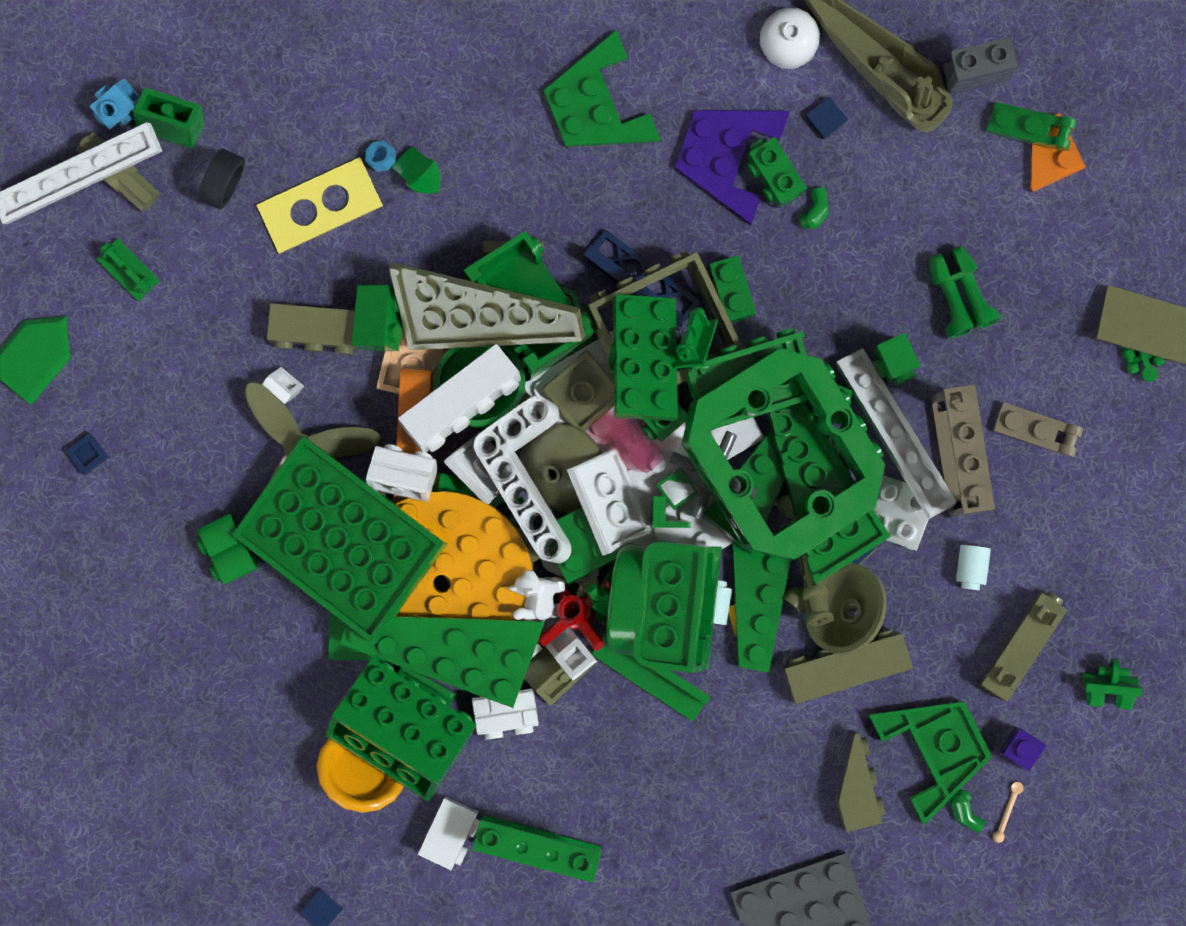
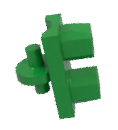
(1111, 681)

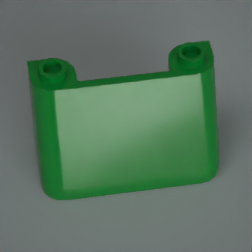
(520, 269)

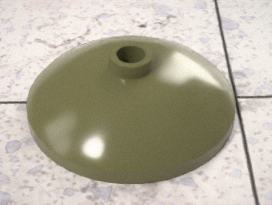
(558, 449)
(851, 590)

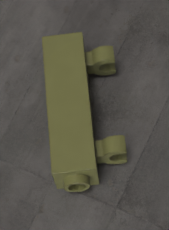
(1023, 645)

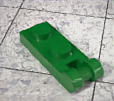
(1031, 126)

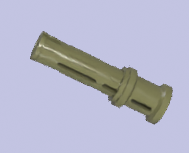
(815, 598)

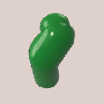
(818, 212)
(962, 811)

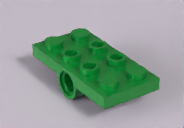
(644, 357)

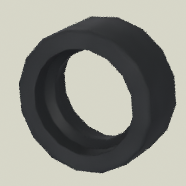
(221, 178)

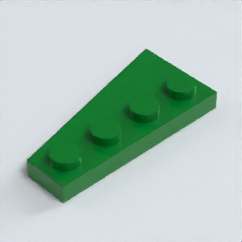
(767, 477)
(758, 605)

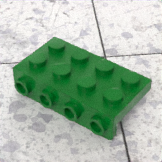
(732, 361)

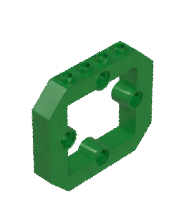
(851, 440)

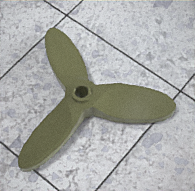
(282, 426)

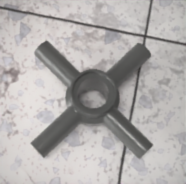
(704, 493)

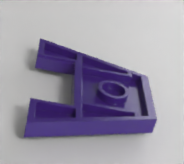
(715, 151)

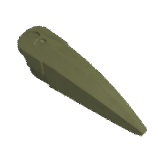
(888, 64)

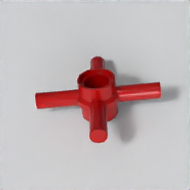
(581, 622)

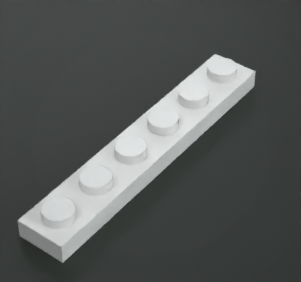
(78, 172)
(895, 433)

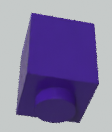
(1022, 748)

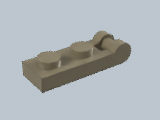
(1036, 429)

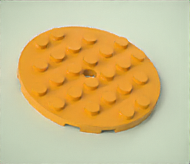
(480, 559)

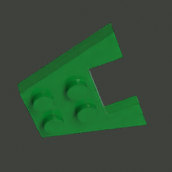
(585, 106)
(947, 743)

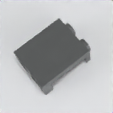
(980, 65)

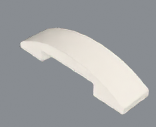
(569, 651)

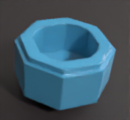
(380, 156)

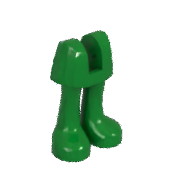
(960, 320)

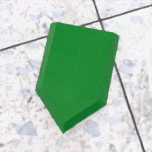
(34, 356)

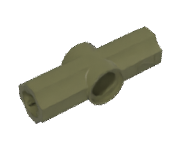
(127, 181)

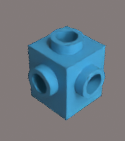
(115, 104)

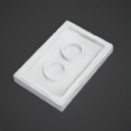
(609, 501)

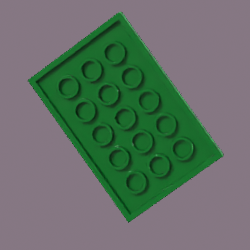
(339, 540)

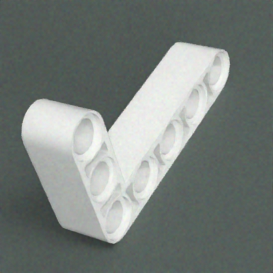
(519, 478)

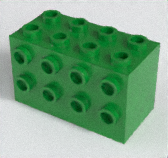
(400, 729)

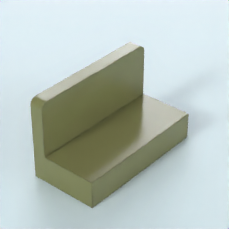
(549, 677)

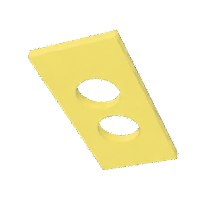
(277, 210)

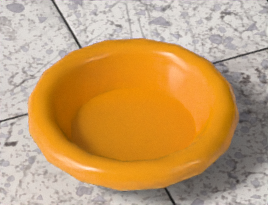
(353, 781)

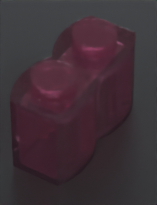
(640, 450)

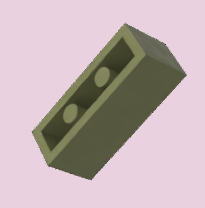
(311, 327)

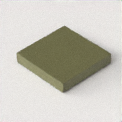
(581, 391)

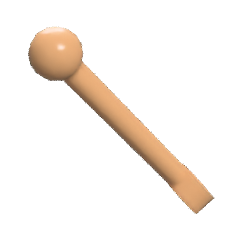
(1016, 788)

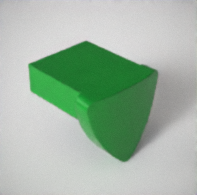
(418, 171)

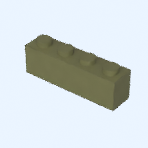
(841, 671)

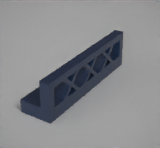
(617, 273)

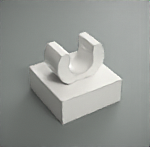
(283, 385)

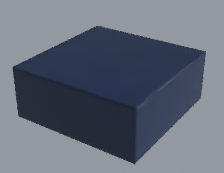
(826, 118)
(87, 454)
(321, 909)

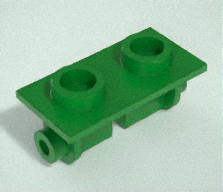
(127, 269)
(695, 340)

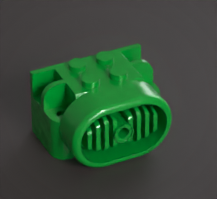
(664, 604)

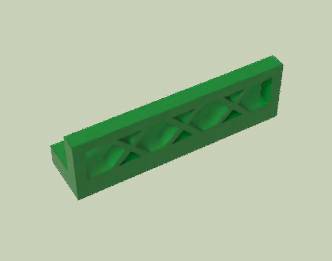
(658, 682)

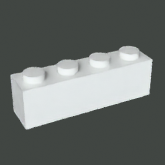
(460, 399)

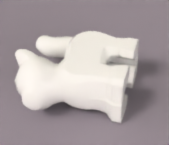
(538, 594)

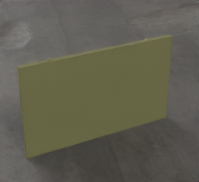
(1143, 324)

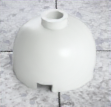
(789, 38)

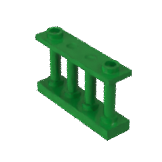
(537, 848)

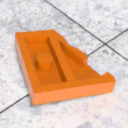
(1052, 165)

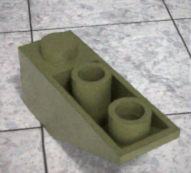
(856, 793)

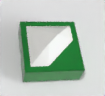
(677, 488)

